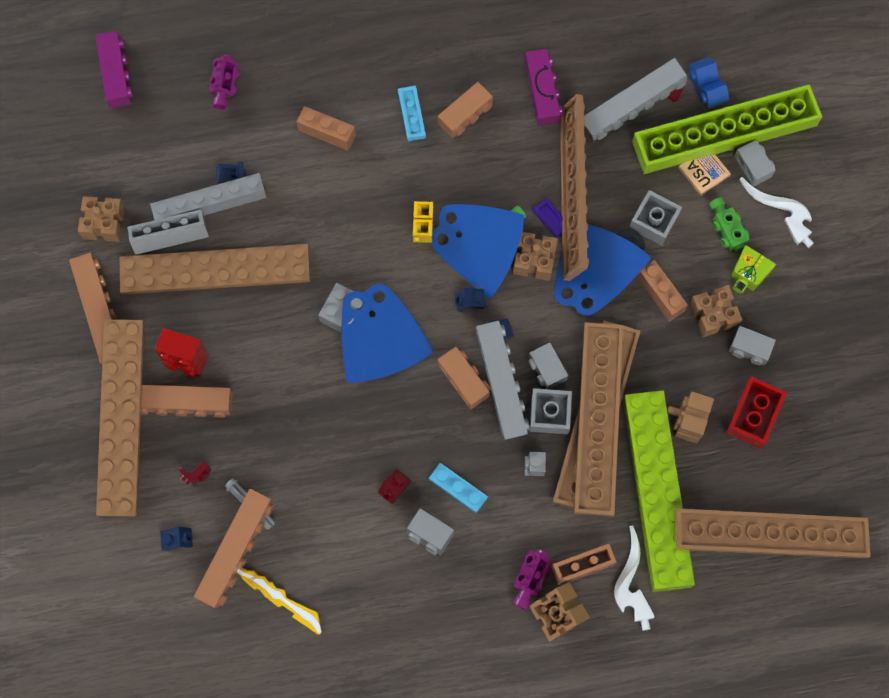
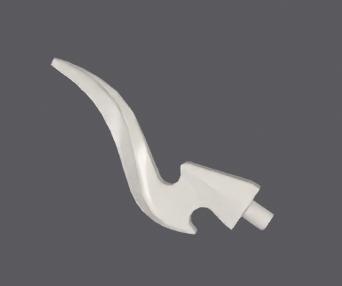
(798, 211)
(621, 592)

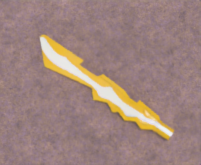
(278, 596)

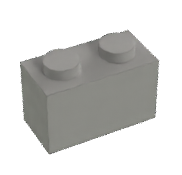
(755, 163)
(752, 346)
(547, 366)

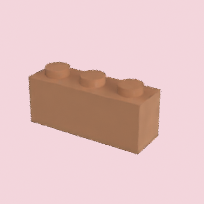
(465, 110)
(326, 128)
(662, 291)
(464, 377)
(583, 564)

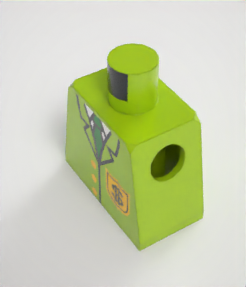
(751, 270)

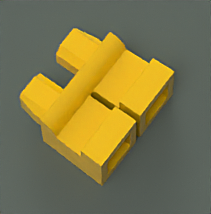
(423, 222)

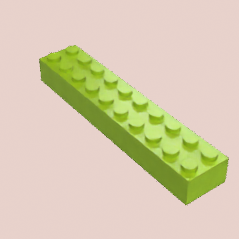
(726, 129)
(657, 489)

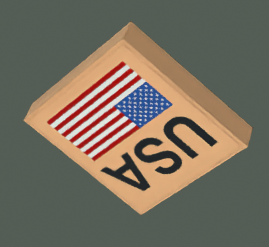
(704, 172)

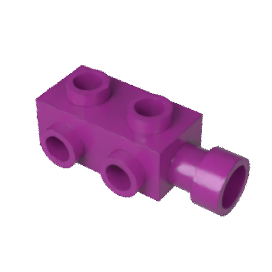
(223, 80)
(531, 577)

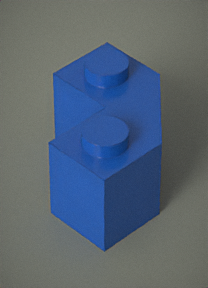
(707, 83)

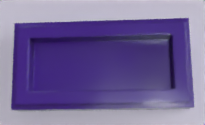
(549, 217)

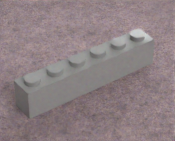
(635, 99)
(212, 198)
(501, 380)

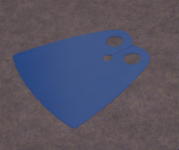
(486, 243)
(610, 269)
(379, 343)

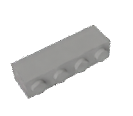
(168, 232)

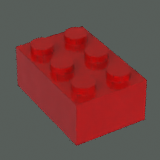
(181, 353)
(756, 412)

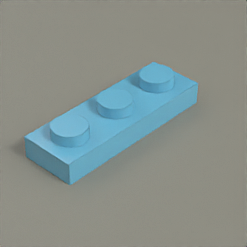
(411, 113)
(458, 488)

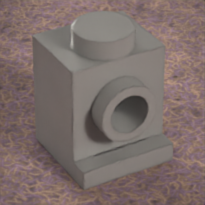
(535, 464)

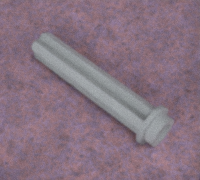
(240, 493)

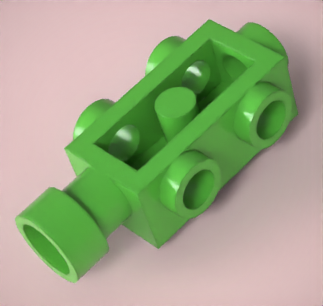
(728, 228)

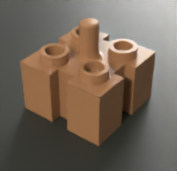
(101, 219)
(535, 256)
(715, 311)
(692, 416)
(559, 611)

